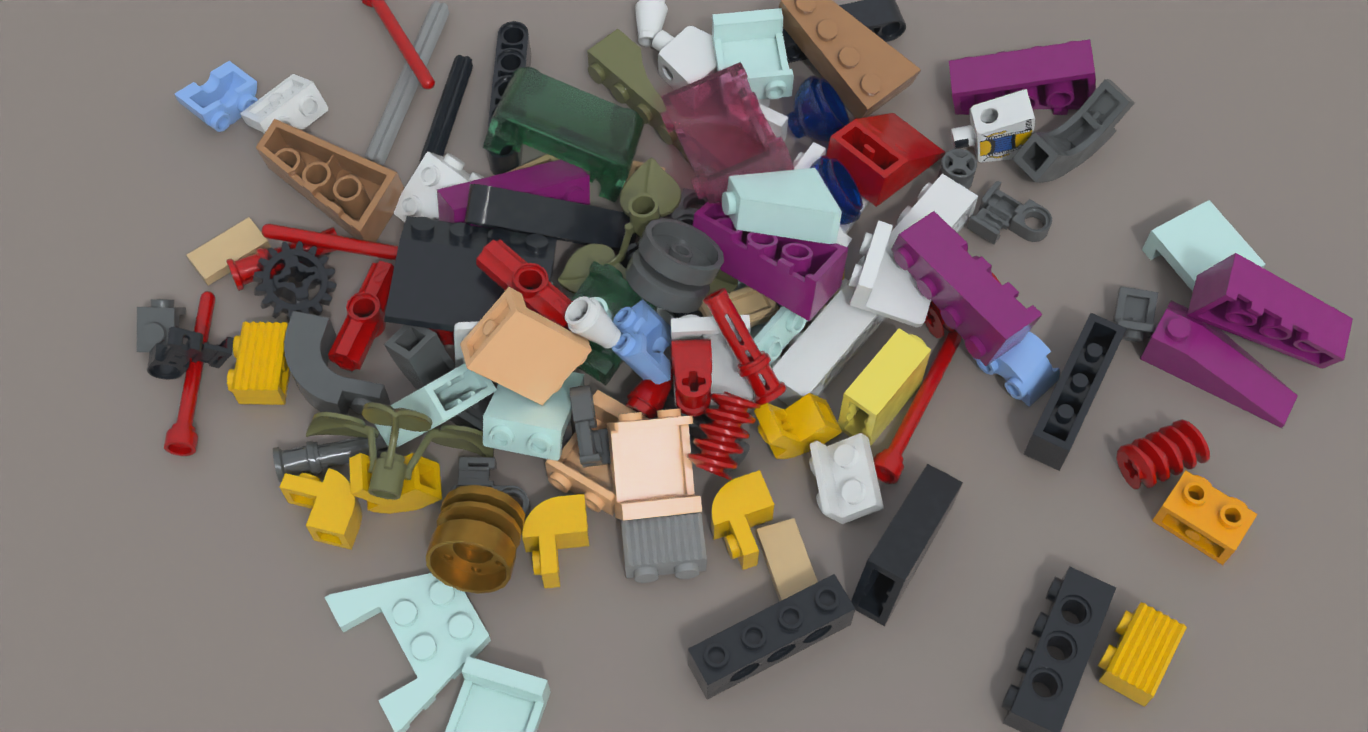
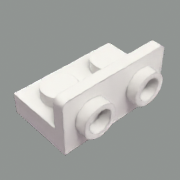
(291, 102)
(846, 478)

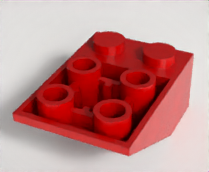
(882, 154)

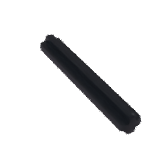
(448, 106)

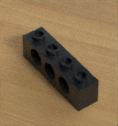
(1075, 391)
(1089, 601)
(770, 636)

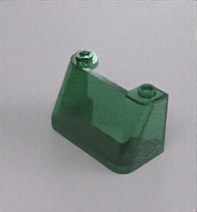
(567, 126)

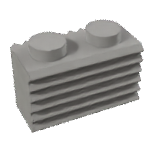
(664, 547)

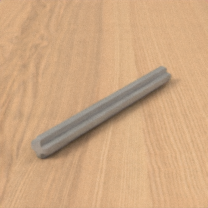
(406, 85)

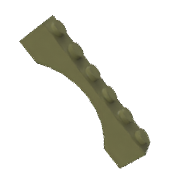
(620, 68)

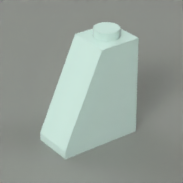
(783, 205)
(442, 400)

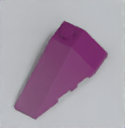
(1217, 365)

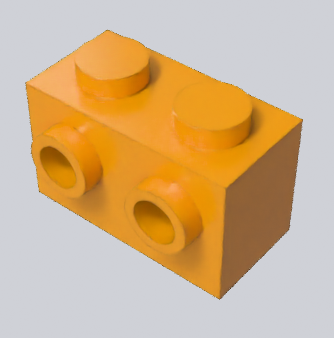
(1205, 517)

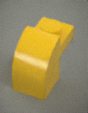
(794, 428)
(416, 493)
(735, 510)
(334, 511)
(555, 526)

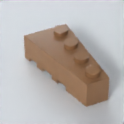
(848, 54)
(338, 182)

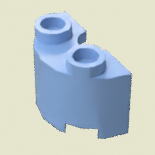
(221, 97)
(643, 341)
(1025, 369)

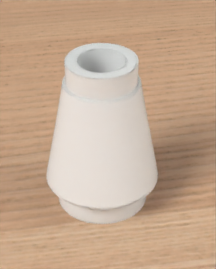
(649, 19)
(590, 320)

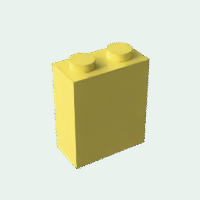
(884, 386)

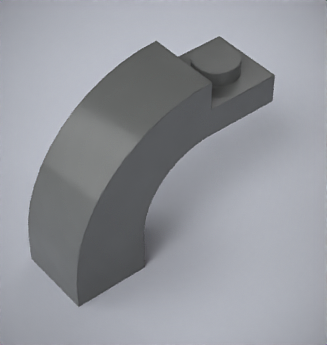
(1059, 151)
(306, 353)
(423, 360)

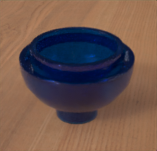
(817, 110)
(841, 187)

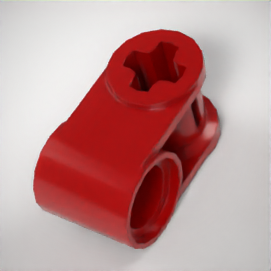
(692, 373)

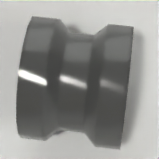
(957, 162)

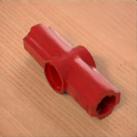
(512, 271)
(357, 331)

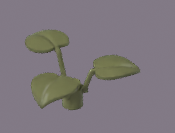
(644, 198)
(389, 470)

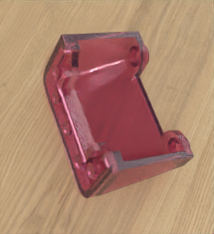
(723, 131)

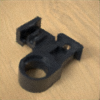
(173, 359)

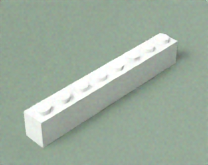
(842, 329)

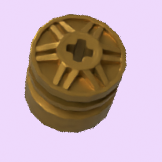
(476, 539)

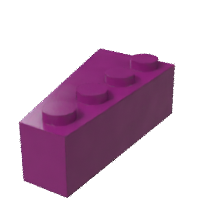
(1054, 77)
(550, 179)
(784, 269)
(963, 288)
(1269, 312)

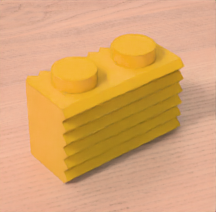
(261, 364)
(1141, 653)

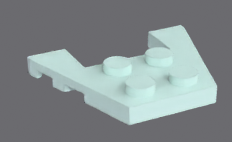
(433, 628)

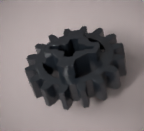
(291, 267)

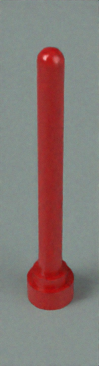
(402, 42)
(330, 241)
(181, 438)
(890, 461)

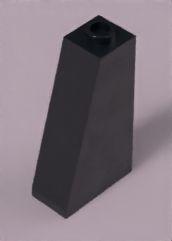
(905, 544)

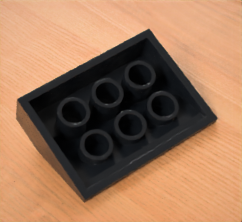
(438, 275)

